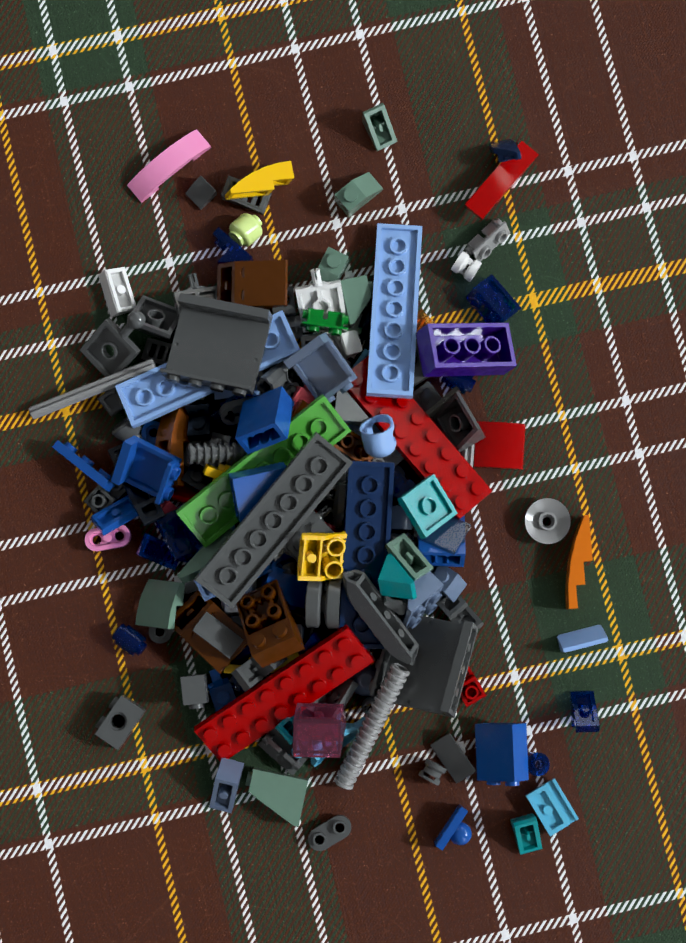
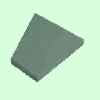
(379, 126)
(409, 557)

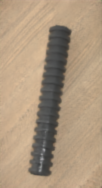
(212, 453)

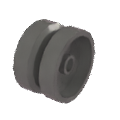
(320, 602)

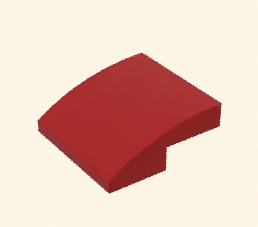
(502, 446)

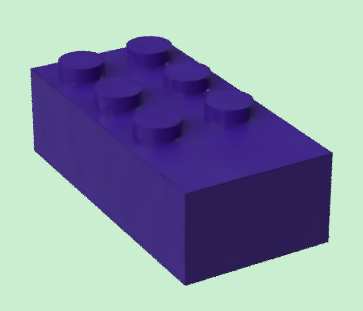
(465, 349)

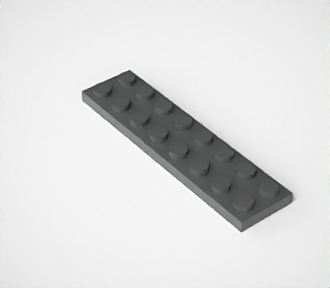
(273, 520)

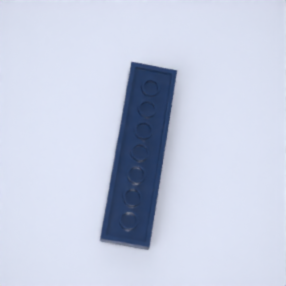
(368, 531)

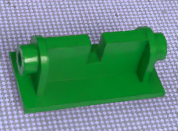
(333, 323)

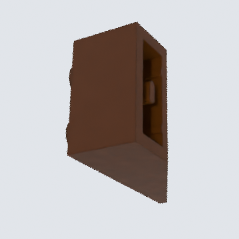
(253, 283)
(187, 618)
(269, 624)

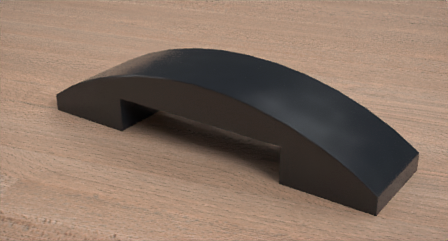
(142, 502)

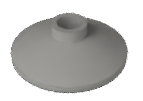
(555, 512)

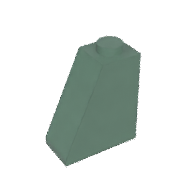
(279, 792)

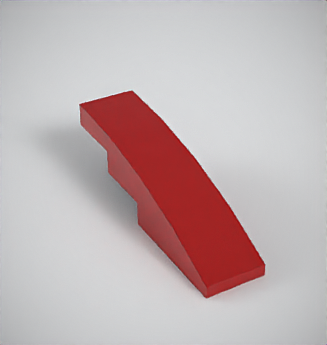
(500, 182)

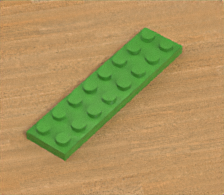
(213, 509)

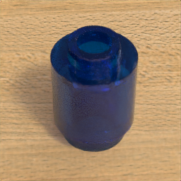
(464, 383)
(129, 640)
(543, 764)

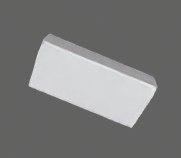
(117, 291)

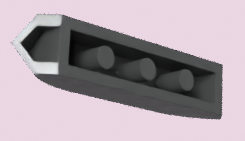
(378, 617)

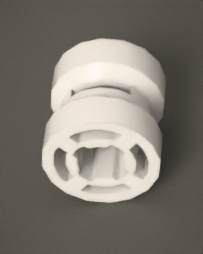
(461, 264)

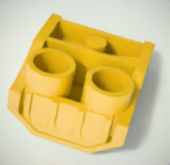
(321, 556)

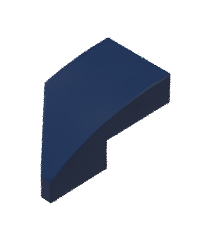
(505, 150)

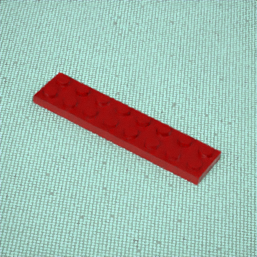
(423, 444)
(277, 696)

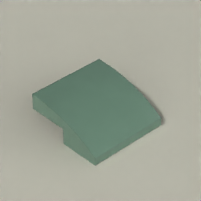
(159, 603)

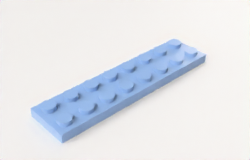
(394, 311)
(153, 396)

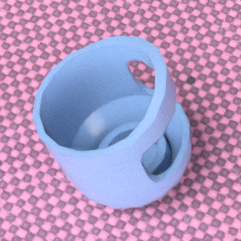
(378, 444)

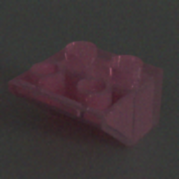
(318, 730)

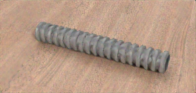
(371, 726)

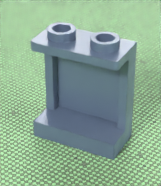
(322, 368)

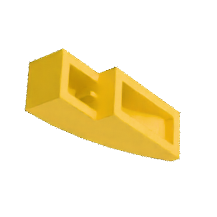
(262, 181)

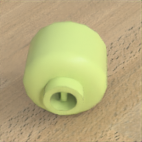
(245, 229)

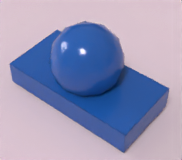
(454, 830)

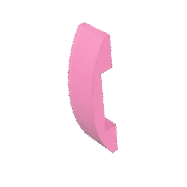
(167, 164)

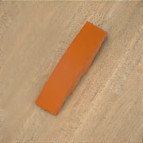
(580, 552)

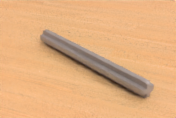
(89, 390)

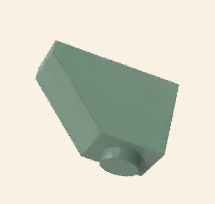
(357, 193)
(356, 297)

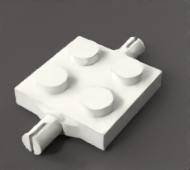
(321, 296)

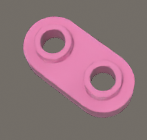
(109, 540)

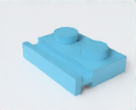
(552, 807)

